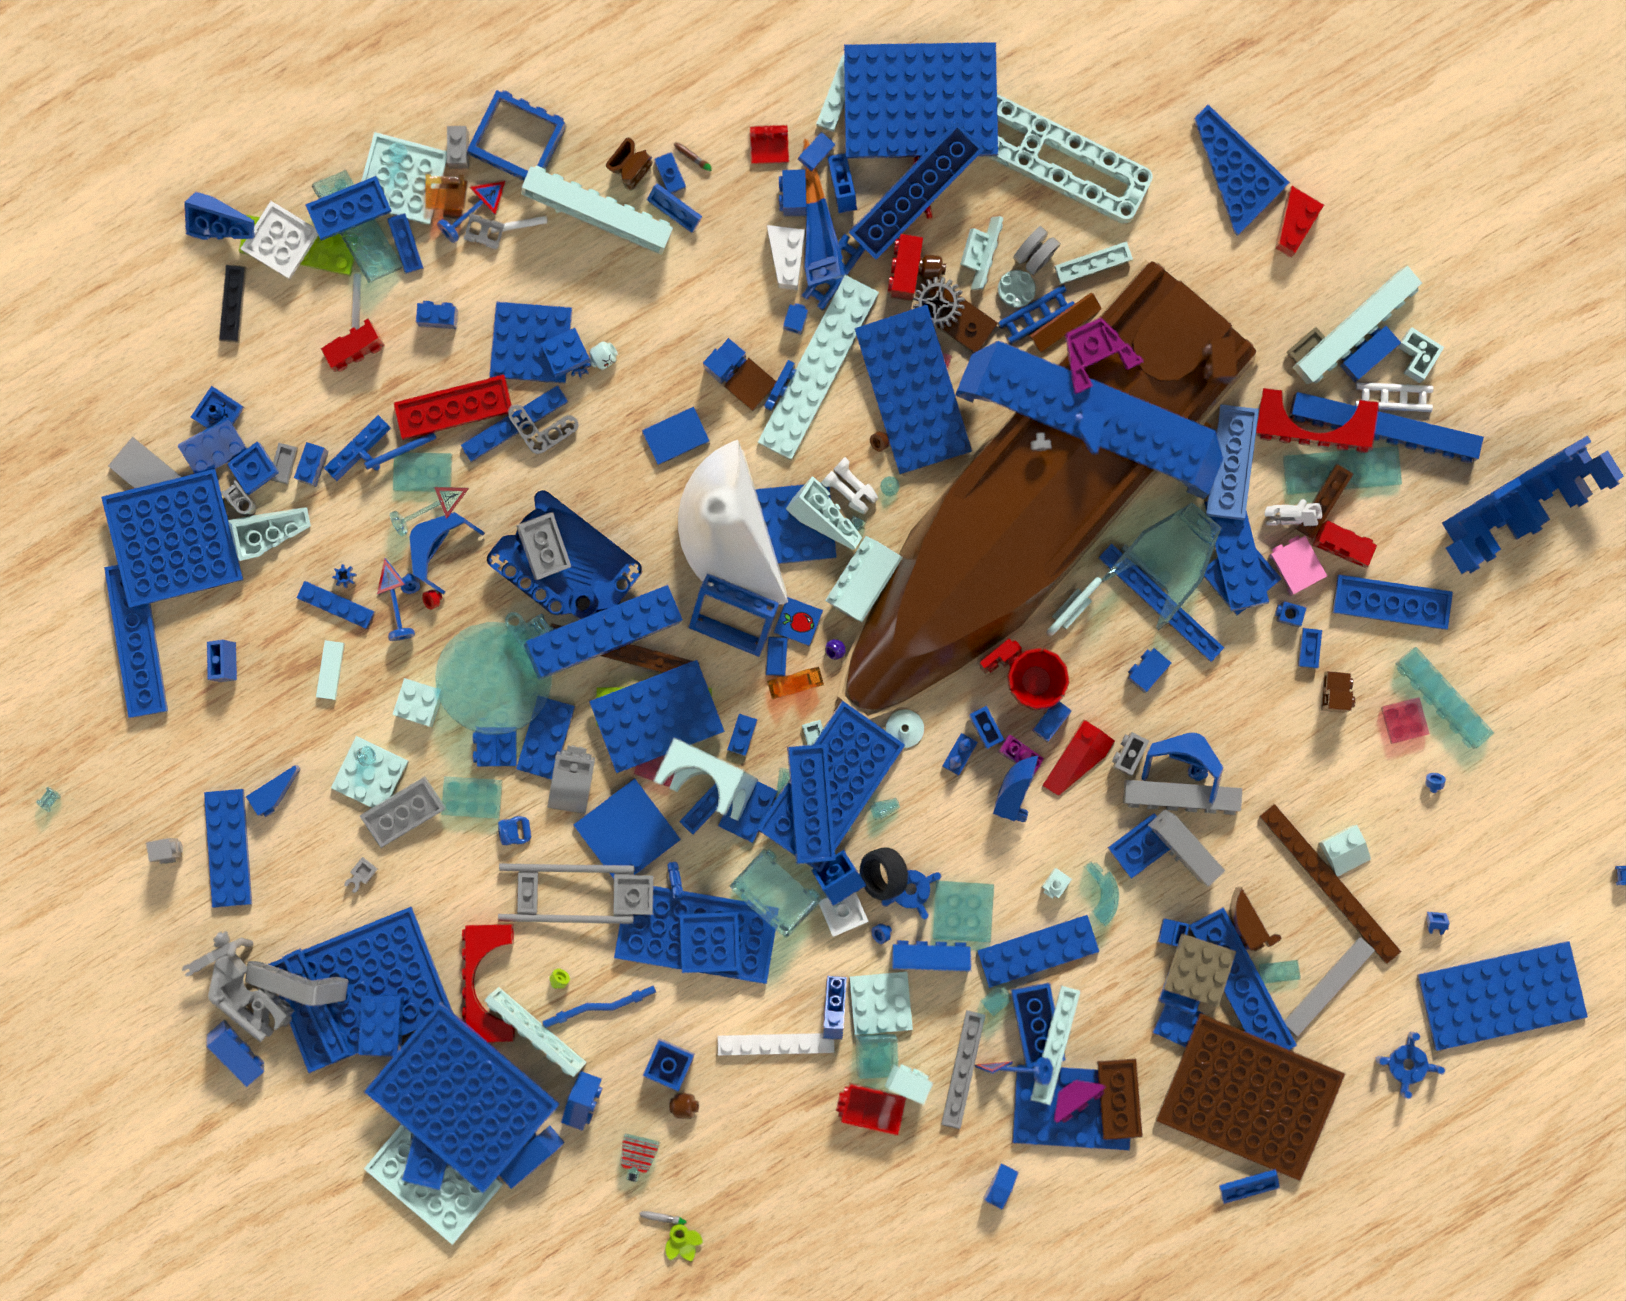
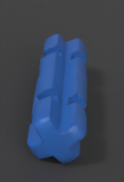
(675, 880)

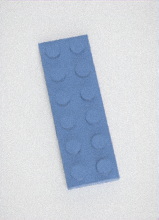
(1236, 439)

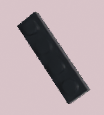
(232, 303)

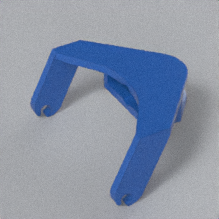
(426, 540)
(1191, 749)

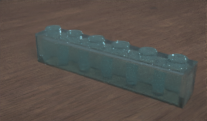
(1444, 698)

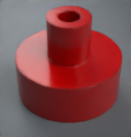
(431, 599)

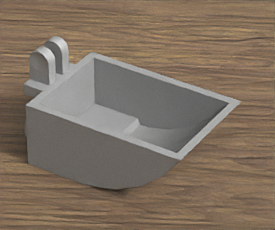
(571, 780)

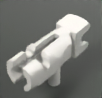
(1294, 514)

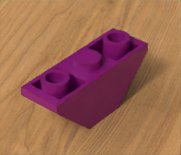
(1017, 751)
(1076, 1097)

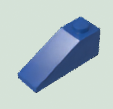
(842, 183)
(270, 794)

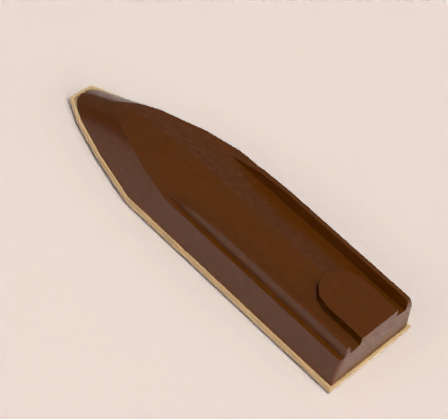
(1028, 518)

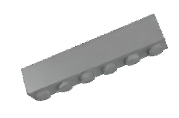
(1181, 795)

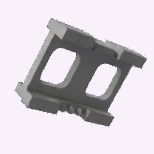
(485, 225)

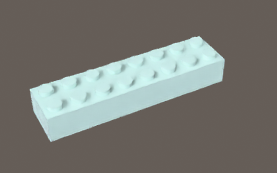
(596, 210)

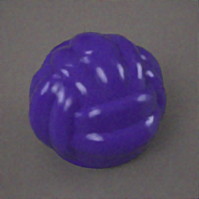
(835, 649)

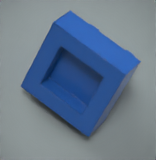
(1437, 921)

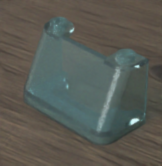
(775, 893)

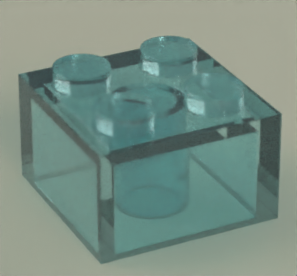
(876, 1055)

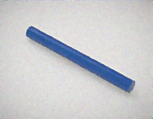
(399, 451)

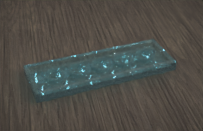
(364, 241)
(1373, 469)

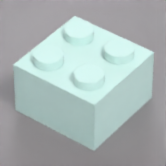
(417, 703)

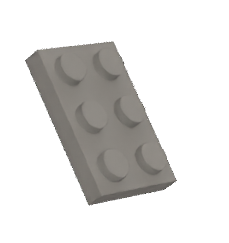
(543, 546)

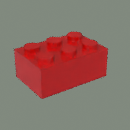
(905, 267)

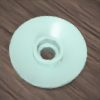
(908, 718)

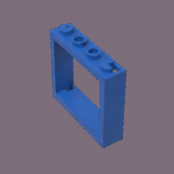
(499, 163)
(738, 598)

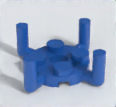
(920, 896)
(1420, 1064)

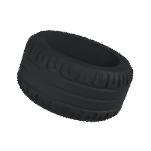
(895, 869)

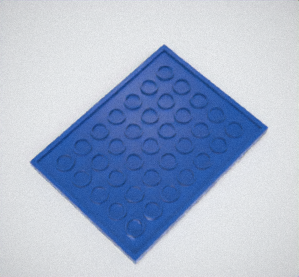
(914, 92)
(376, 960)
(461, 1097)

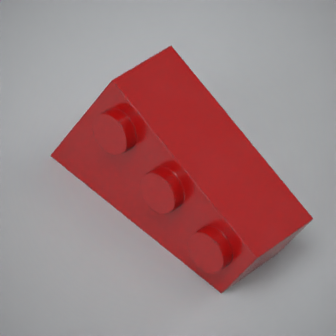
(1297, 220)
(353, 346)
(1345, 544)

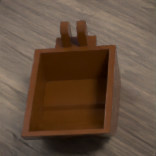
(1248, 923)

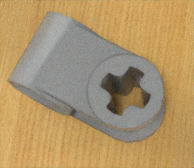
(237, 497)

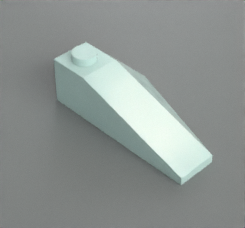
(262, 532)

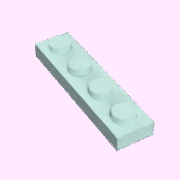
(834, 101)
(1093, 263)

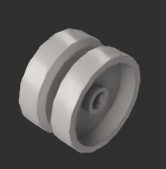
(1039, 252)

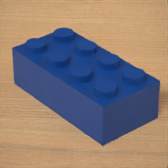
(1034, 1015)

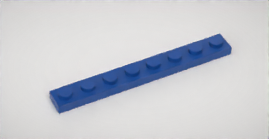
(1155, 598)

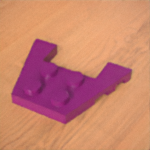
(1091, 344)

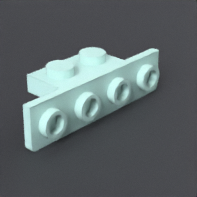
(979, 251)

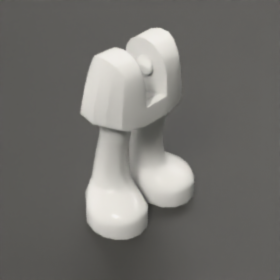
(855, 503)

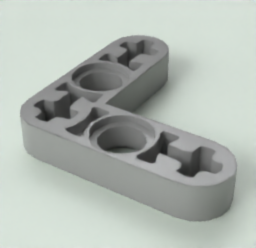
(543, 435)

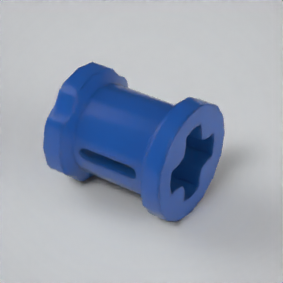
(1621, 873)

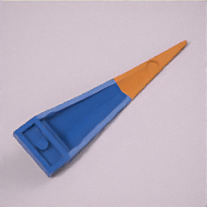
(823, 252)

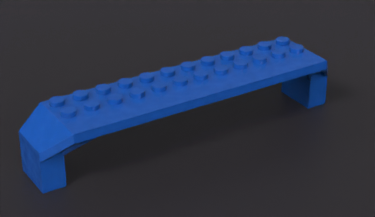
(1130, 427)

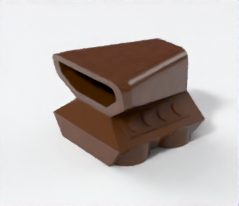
(629, 164)

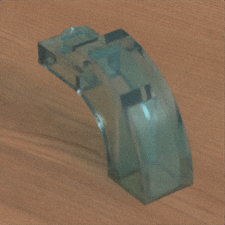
(1109, 893)

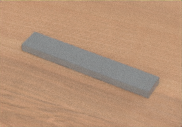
(1328, 986)
(963, 1069)

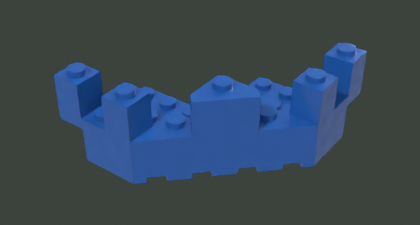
(1519, 505)

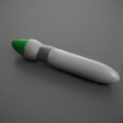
(663, 1217)

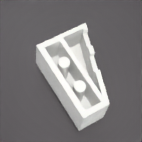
(787, 254)

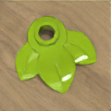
(682, 1245)

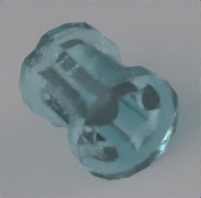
(48, 799)

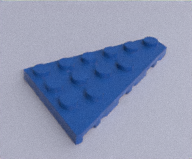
(1241, 172)

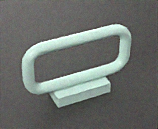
(1073, 607)

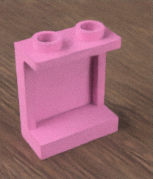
(1298, 564)

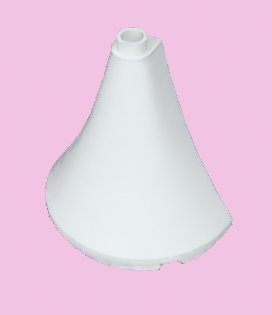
(725, 527)

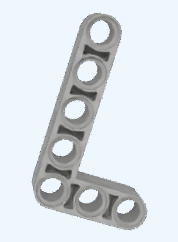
(295, 986)

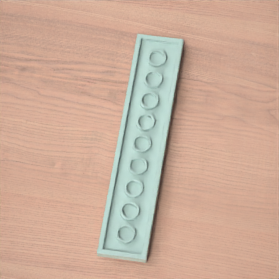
(818, 367)

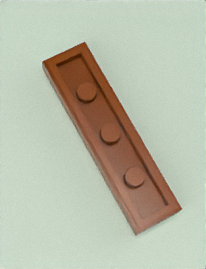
(1065, 322)

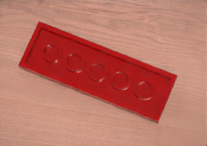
(453, 407)

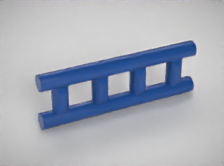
(834, 284)
(1025, 313)

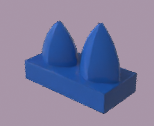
(959, 754)

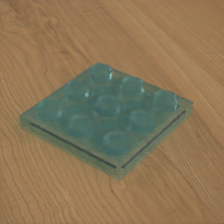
(963, 911)

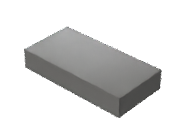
(284, 462)

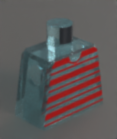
(637, 1155)

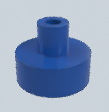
(412, 584)
(1197, 773)
(1435, 782)
(881, 933)

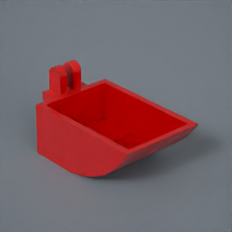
(871, 1108)

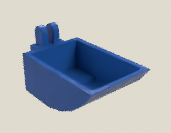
(1014, 790)

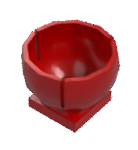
(1038, 679)

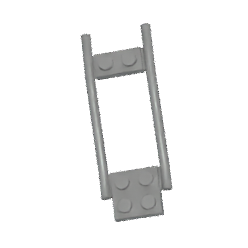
(631, 893)

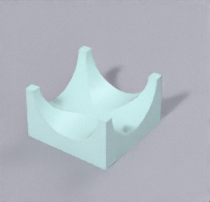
(689, 762)

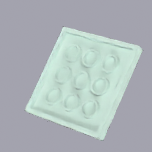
(405, 181)

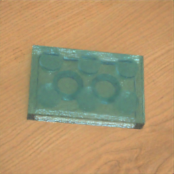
(422, 471)
(472, 797)

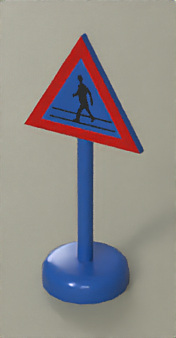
(488, 194)
(388, 582)
(1042, 1069)

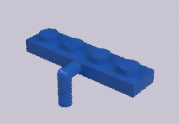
(358, 448)

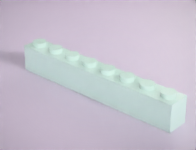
(1357, 325)

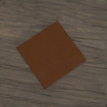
(750, 384)

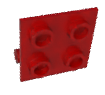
(769, 144)

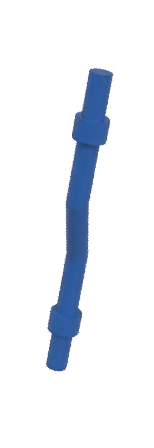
(635, 996)

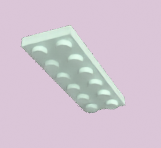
(535, 1031)

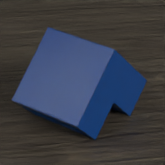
(1171, 931)

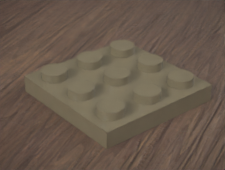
(1199, 970)

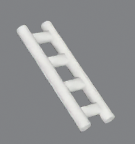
(1403, 389)

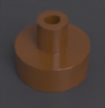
(879, 441)

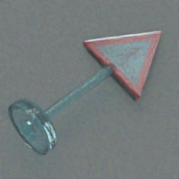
(448, 499)

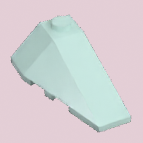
(817, 511)

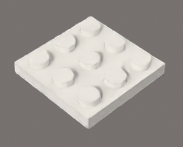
(280, 240)

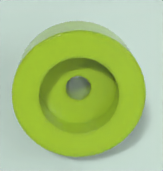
(559, 979)

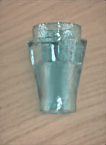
(884, 808)

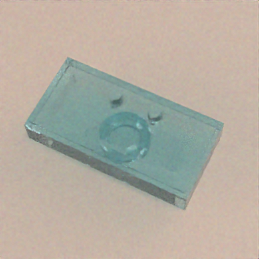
(1279, 971)

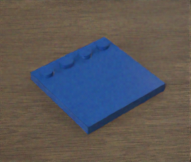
(627, 829)

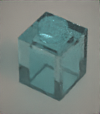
(996, 1000)

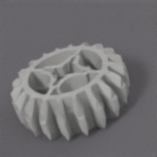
(940, 293)

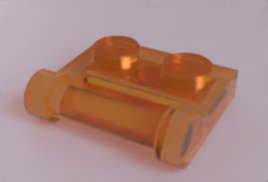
(444, 198)

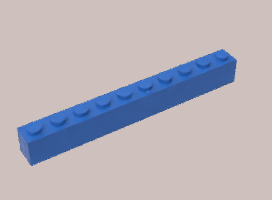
(1390, 427)

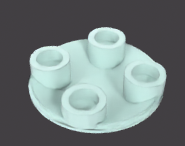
(1016, 288)

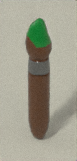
(693, 157)

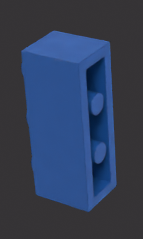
(1369, 353)

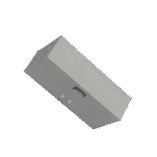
(1186, 847)

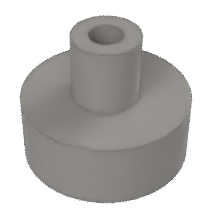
(1041, 444)

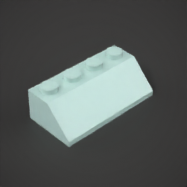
(863, 579)

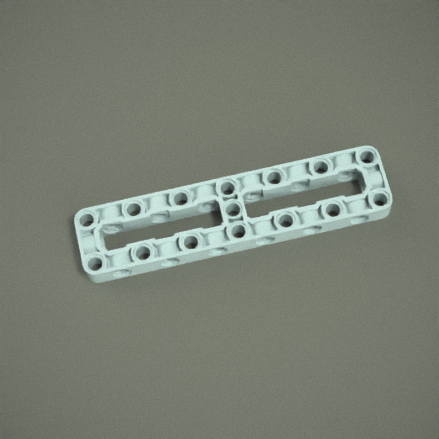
(1087, 153)

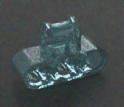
(532, 627)

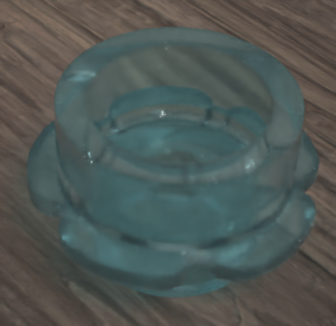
(857, 523)

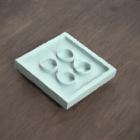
(369, 783)
(881, 1003)

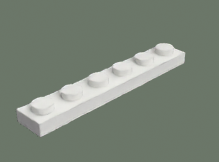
(774, 1044)

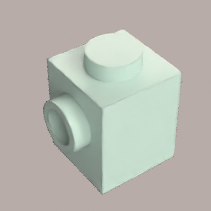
(1056, 883)

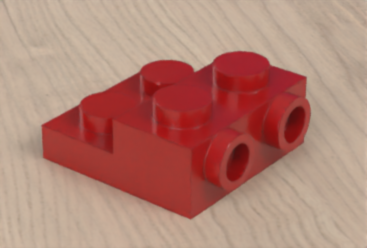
(1004, 654)

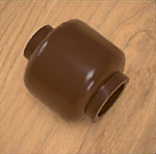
(931, 266)
(683, 1106)

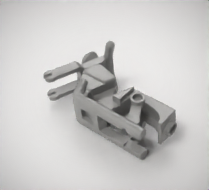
(231, 996)

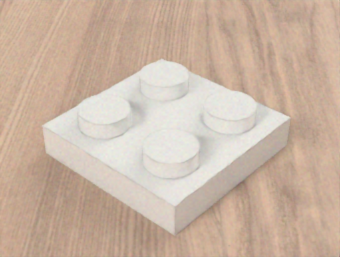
(843, 915)

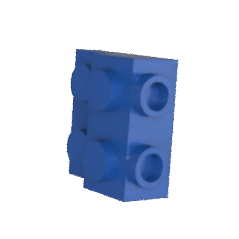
(495, 749)

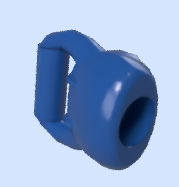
(509, 833)

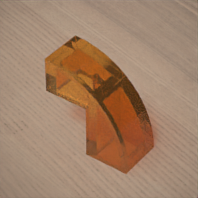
(795, 683)

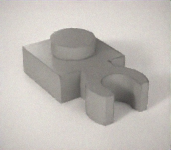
(362, 872)

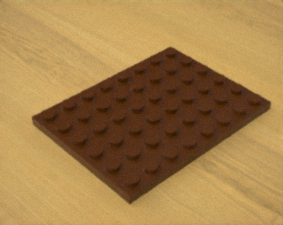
(1250, 1097)

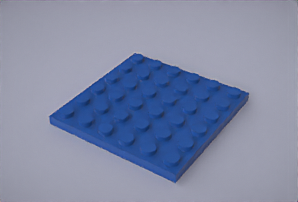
(172, 538)

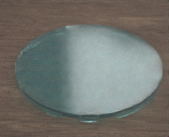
(489, 680)

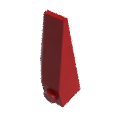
(1081, 754)

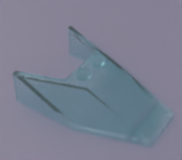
(1173, 554)

